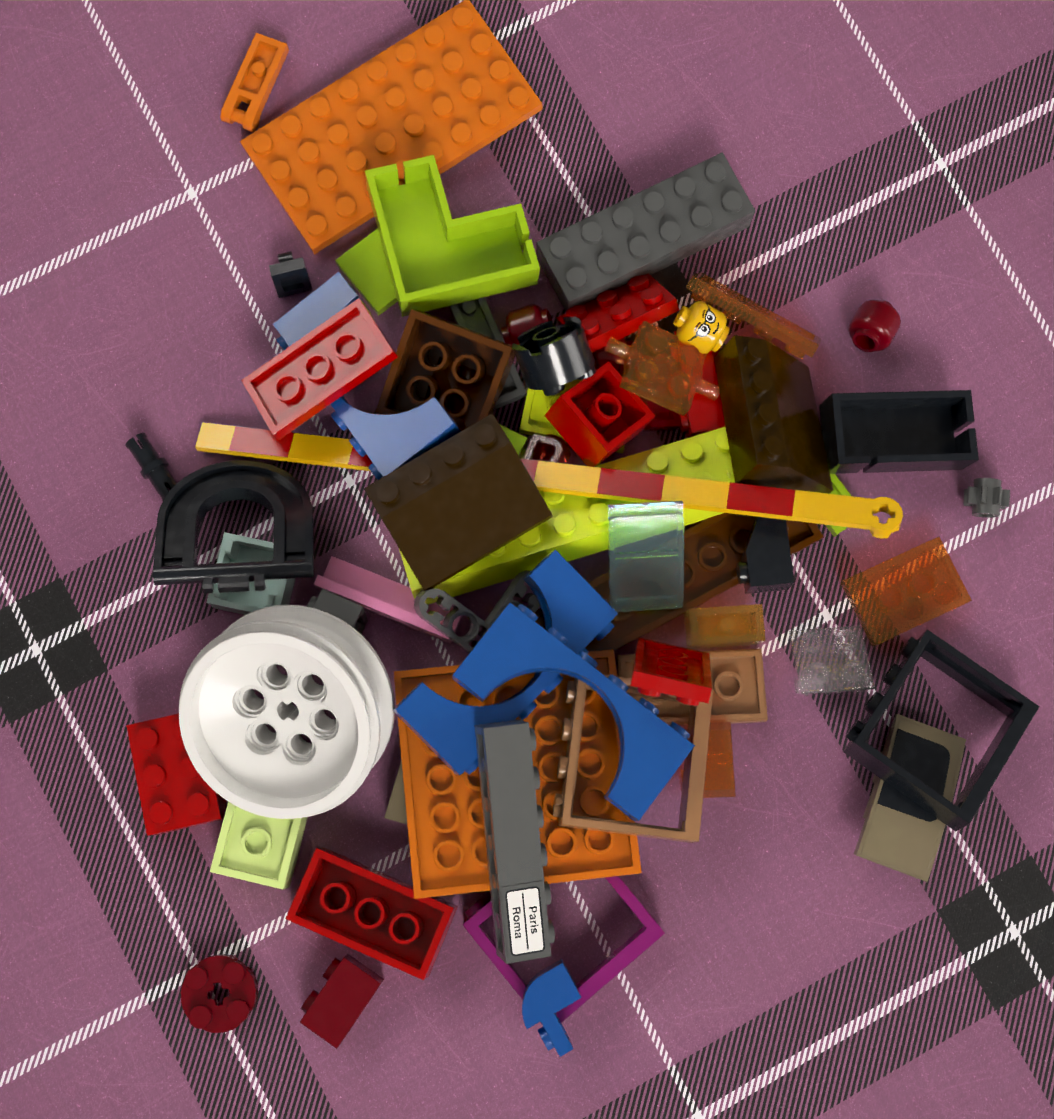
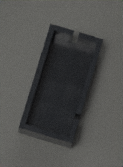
(898, 431)

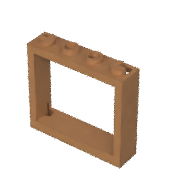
(693, 774)

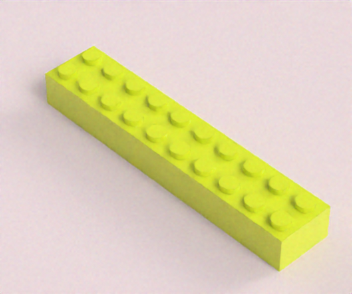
(581, 522)

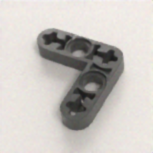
(445, 601)

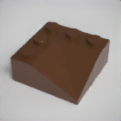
(446, 363)

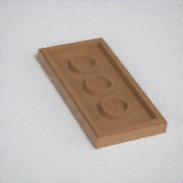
(736, 688)

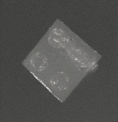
(830, 660)

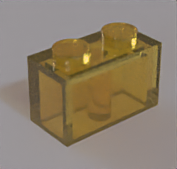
(724, 626)

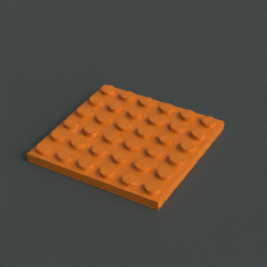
(447, 808)

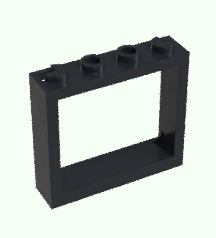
(976, 679)

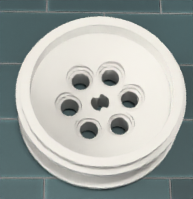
(280, 771)

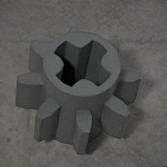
(986, 497)

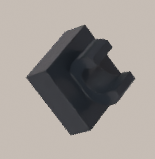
(290, 275)

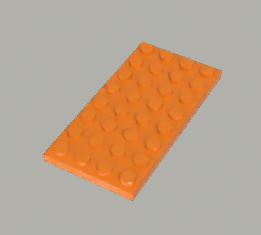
(424, 96)

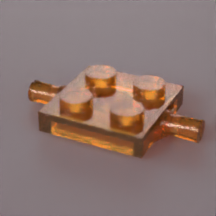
(662, 368)

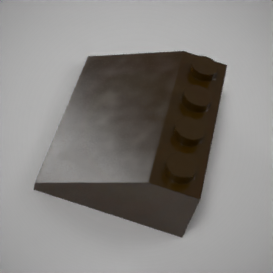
(771, 417)
(458, 502)

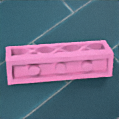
(379, 594)

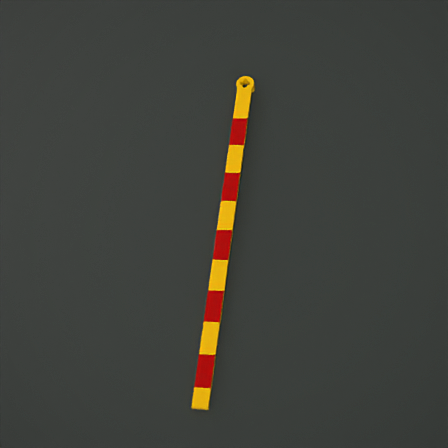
(589, 481)

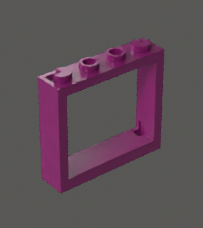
(600, 974)

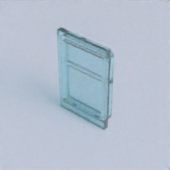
(646, 556)

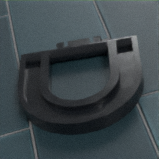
(227, 481)

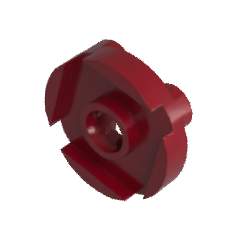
(205, 1011)

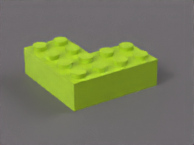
(442, 258)

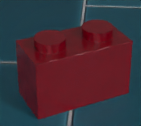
(340, 1000)

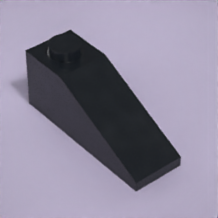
(766, 558)

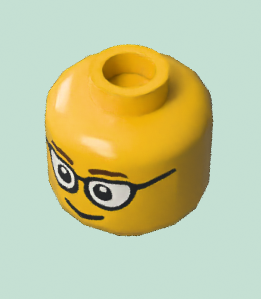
(701, 327)

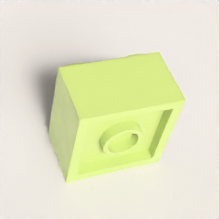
(258, 847)

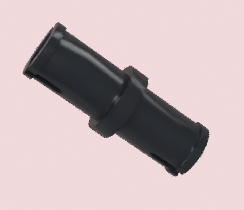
(152, 465)

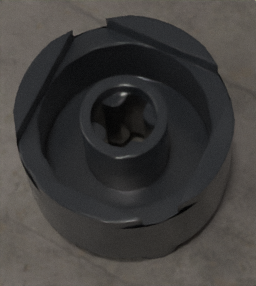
(554, 355)

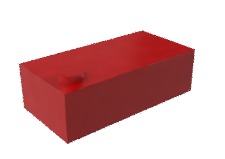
(371, 913)

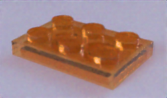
(905, 591)

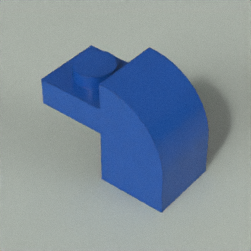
(543, 997)

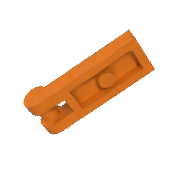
(254, 81)

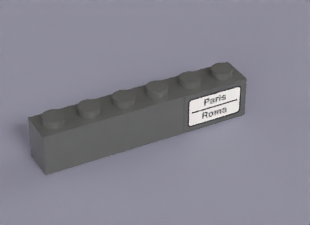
(513, 840)

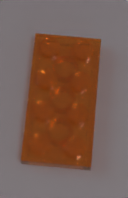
(766, 322)

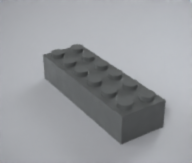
(645, 232)

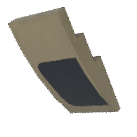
(896, 828)

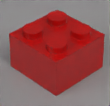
(599, 416)

